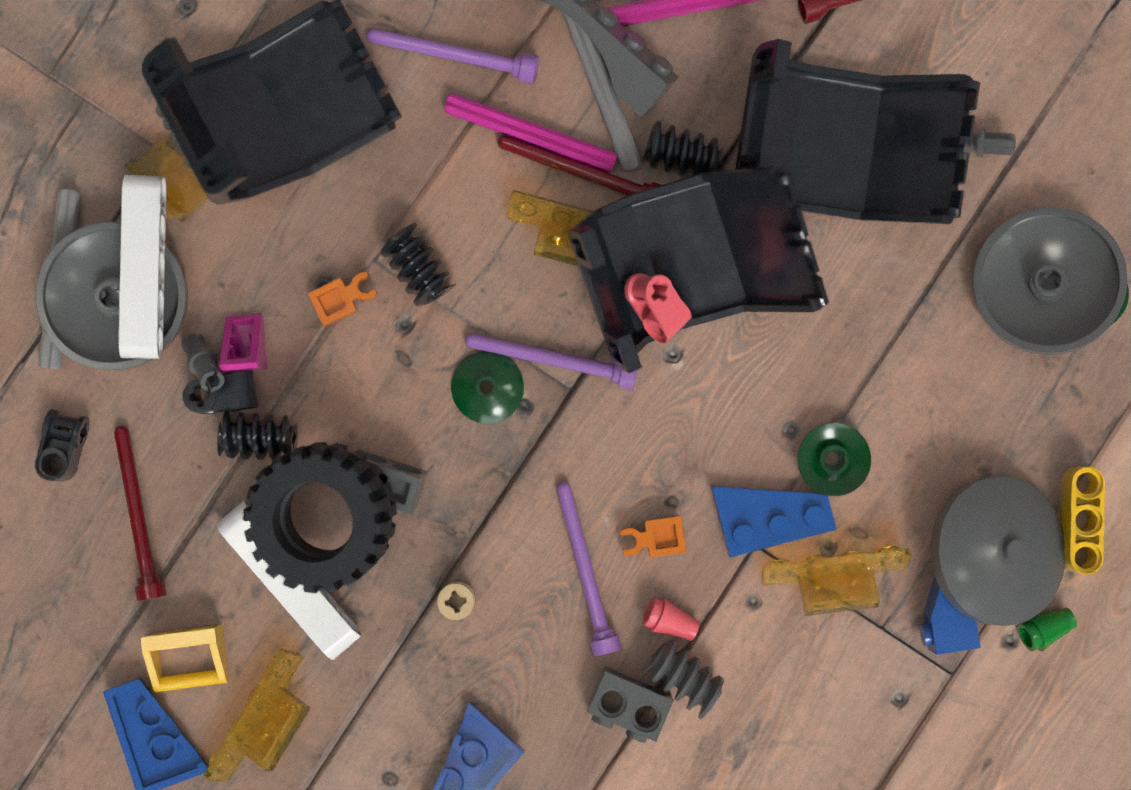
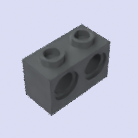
(404, 479)
(634, 695)

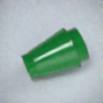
(1046, 628)

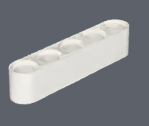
(142, 266)
(314, 612)

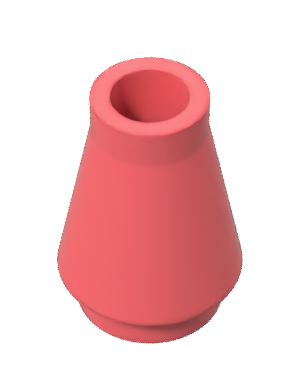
(667, 619)

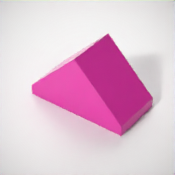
(243, 344)

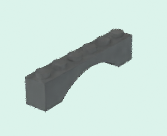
(635, 71)

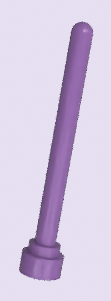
(521, 67)
(553, 358)
(604, 639)

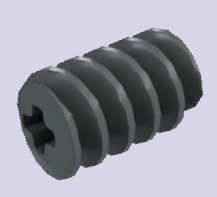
(685, 677)

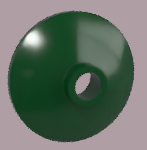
(501, 401)
(852, 464)

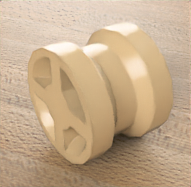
(456, 594)

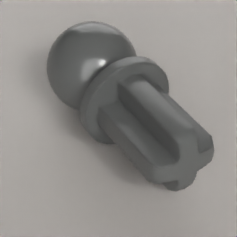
(992, 143)

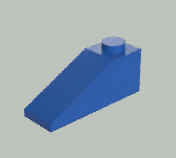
(946, 628)

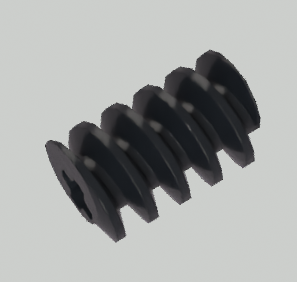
(681, 151)
(416, 266)
(256, 437)

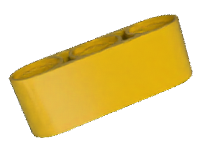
(1093, 503)

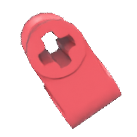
(657, 305)

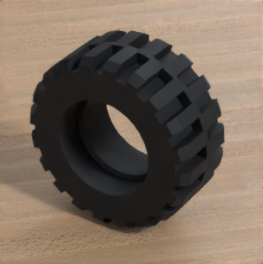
(282, 545)

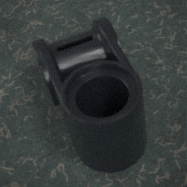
(235, 395)
(62, 443)

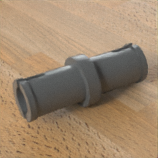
(202, 362)

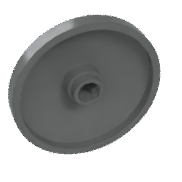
(1050, 281)
(81, 297)
(998, 551)

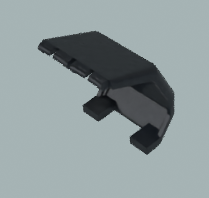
(272, 105)
(860, 139)
(719, 238)

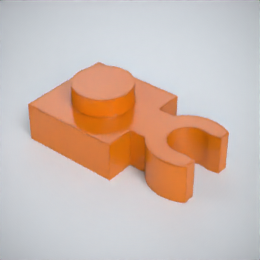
(337, 300)
(661, 536)

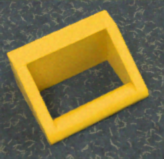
(185, 637)

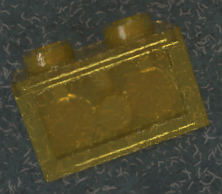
(182, 188)

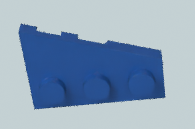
(769, 517)
(150, 739)
(478, 754)

